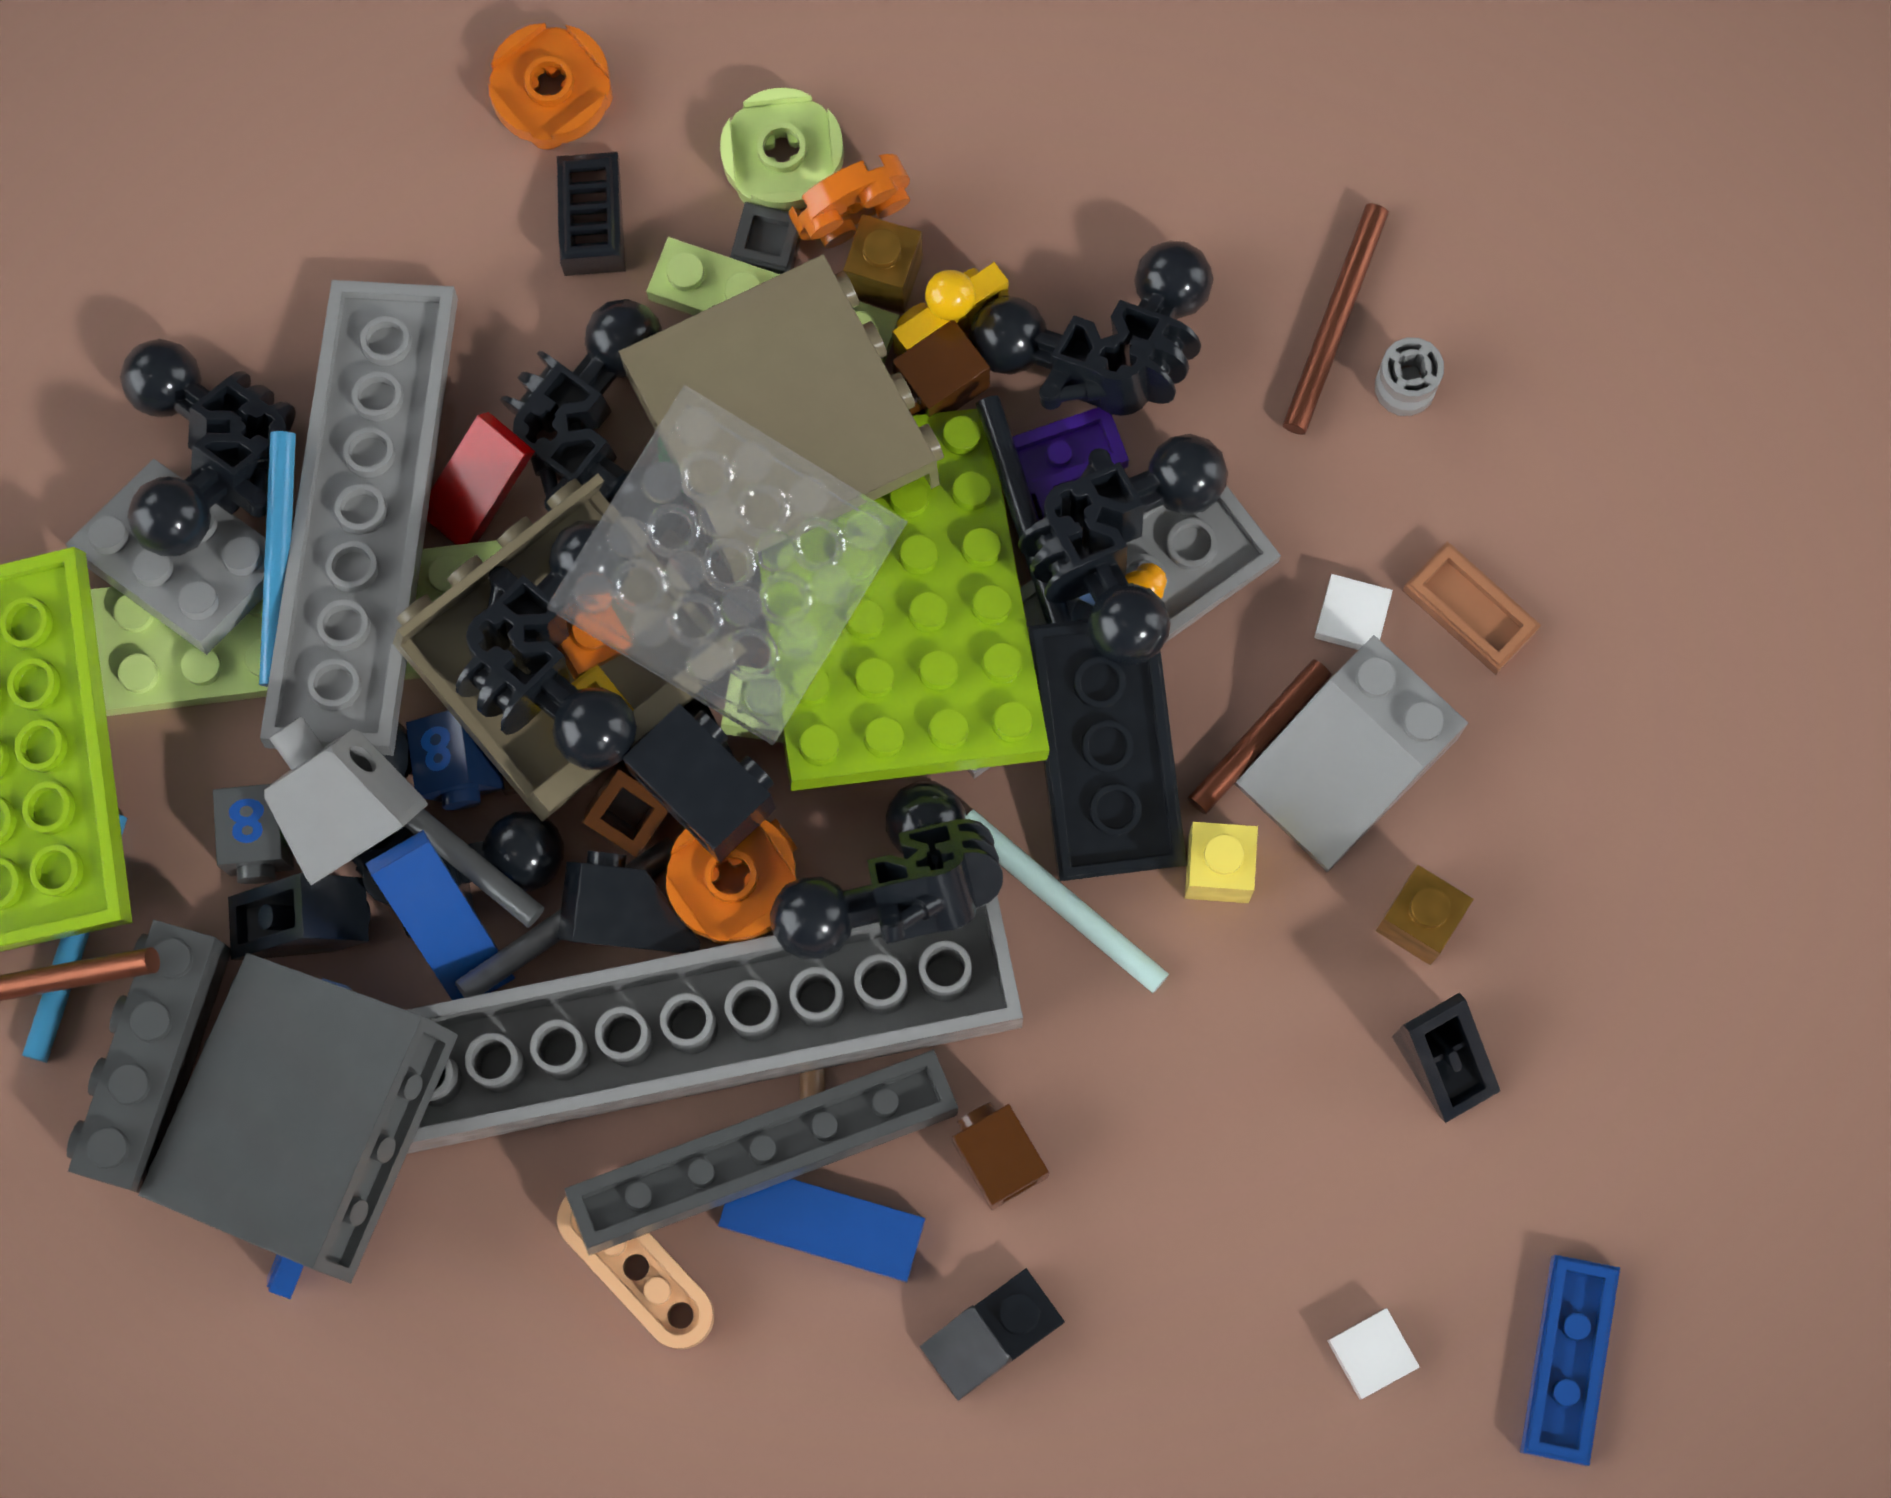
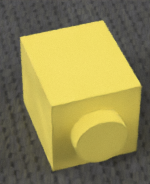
(1221, 862)

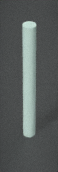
(1074, 910)

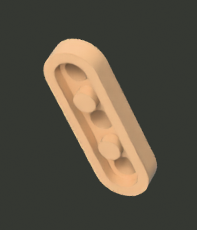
(653, 1295)

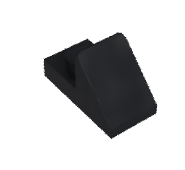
(992, 1334)

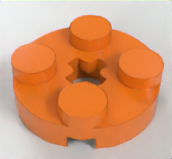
(554, 51)
(843, 197)
(729, 915)

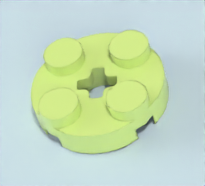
(753, 130)

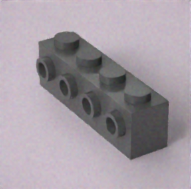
(149, 1057)

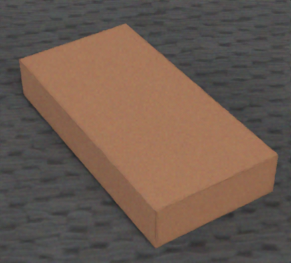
(1471, 607)

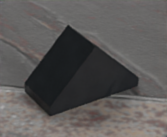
(1448, 1057)

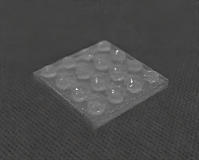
(727, 565)

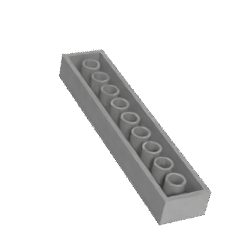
(709, 1025)

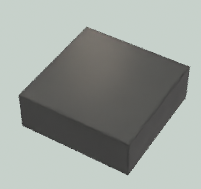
(766, 239)

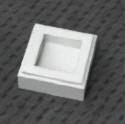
(1352, 612)
(1373, 1353)

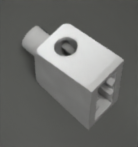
(336, 798)

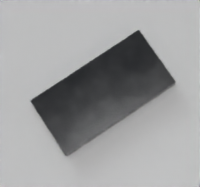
(1107, 757)

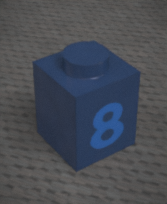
(449, 763)

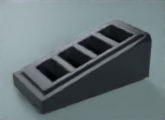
(597, 256)

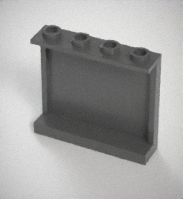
(299, 1116)

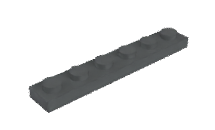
(761, 1152)

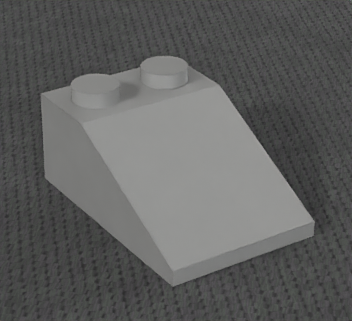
(1351, 753)

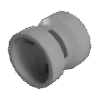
(1403, 389)

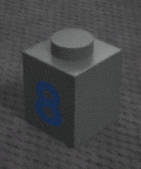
(248, 836)

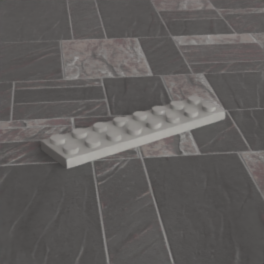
(361, 511)

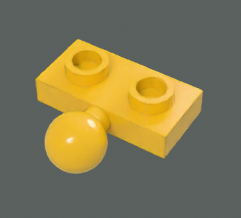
(949, 297)

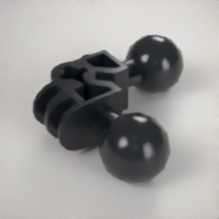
(1114, 372)
(575, 402)
(226, 440)
(1127, 619)
(590, 724)
(516, 844)
(933, 889)

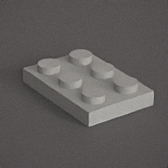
(192, 593)

